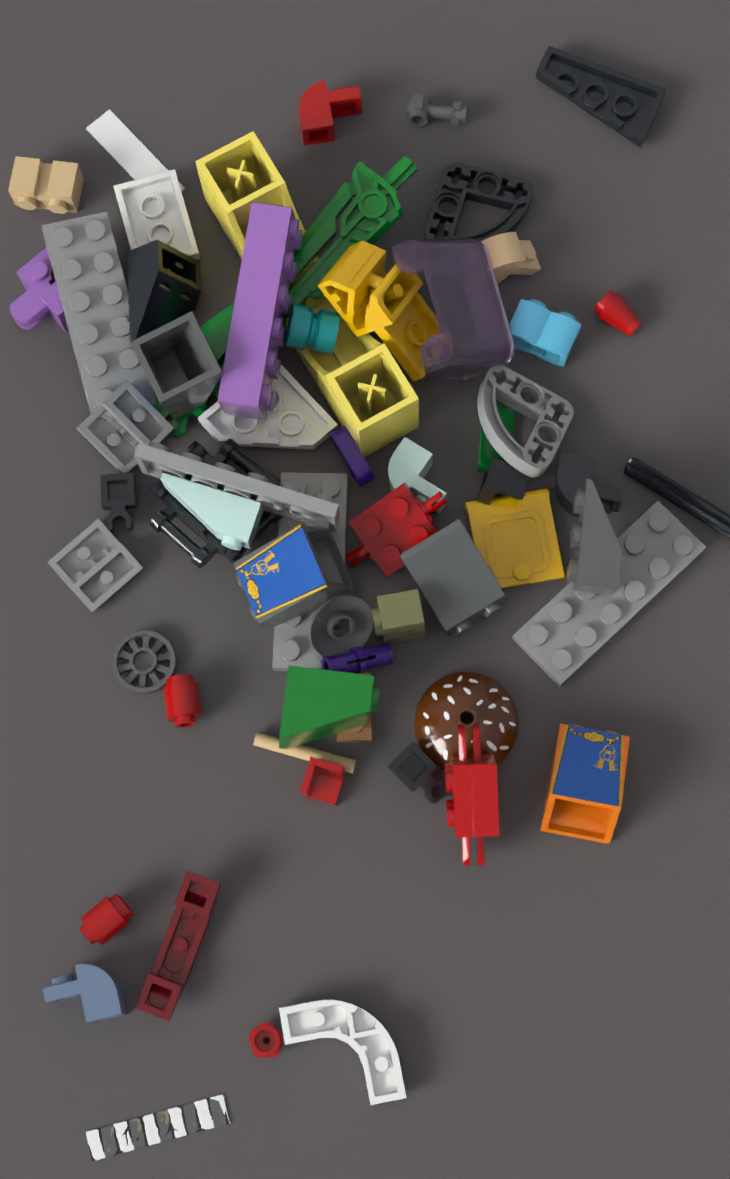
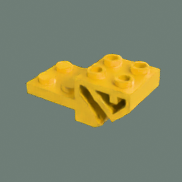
(381, 303)

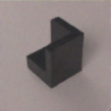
(503, 479)

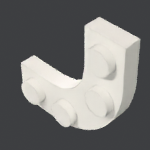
(360, 1031)

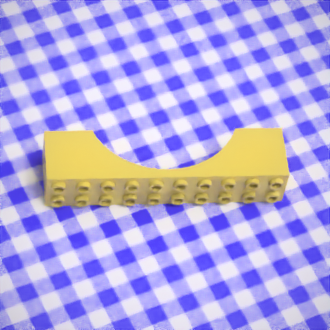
(361, 374)

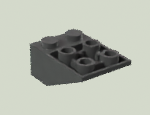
(598, 553)

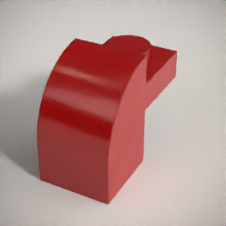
(320, 106)

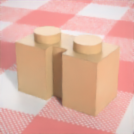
(46, 185)

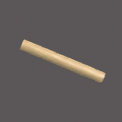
(303, 752)

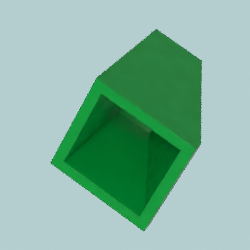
(324, 704)

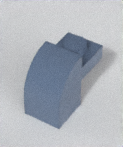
(96, 986)

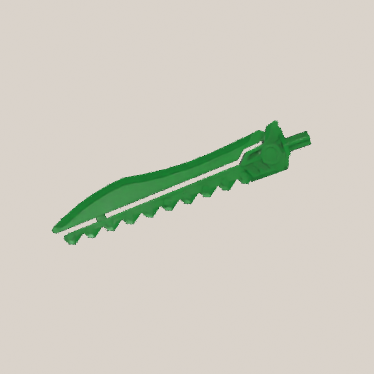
(364, 220)

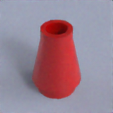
(617, 313)

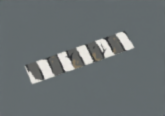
(157, 1127)

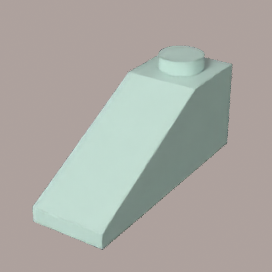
(222, 513)

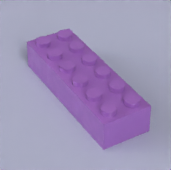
(259, 311)

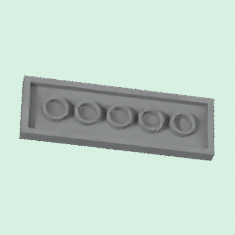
(95, 305)
(279, 500)
(581, 623)
(292, 638)

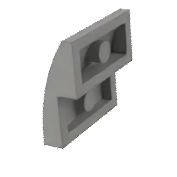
(122, 424)
(95, 565)

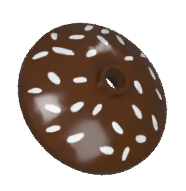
(458, 694)

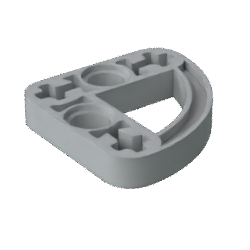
(541, 411)

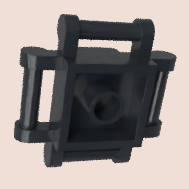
(174, 508)

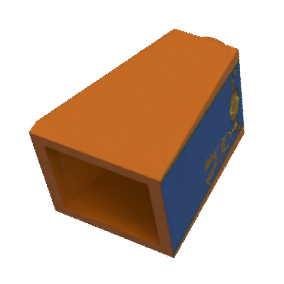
(585, 783)

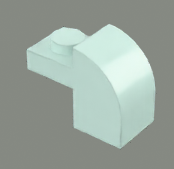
(410, 466)

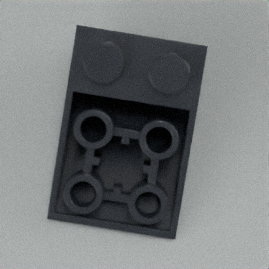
(160, 286)

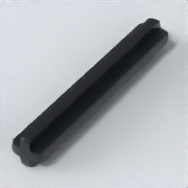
(678, 495)

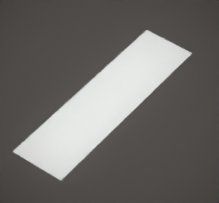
(125, 147)

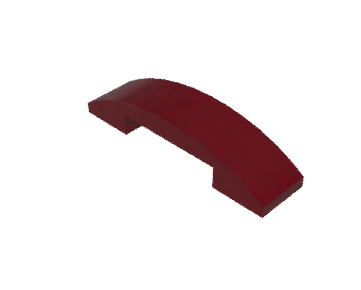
(180, 946)

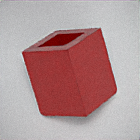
(323, 781)

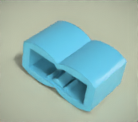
(544, 332)

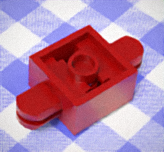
(474, 795)

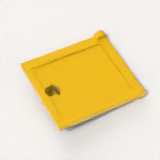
(517, 538)

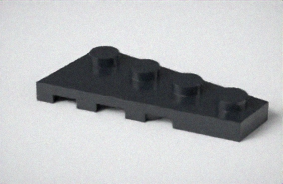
(607, 94)

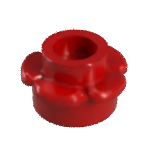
(256, 1038)

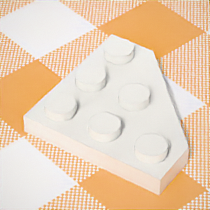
(293, 423)

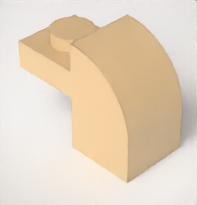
(511, 256)

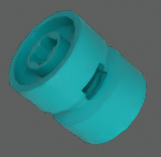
(312, 329)

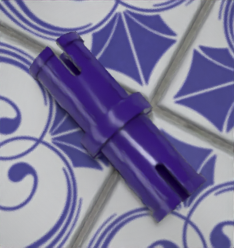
(376, 656)

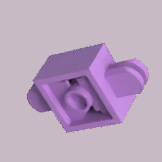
(41, 294)

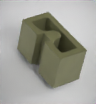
(399, 617)

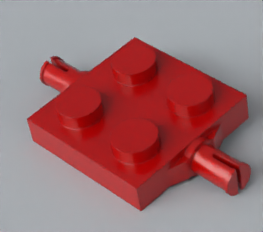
(393, 527)

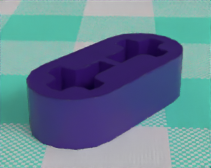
(351, 456)

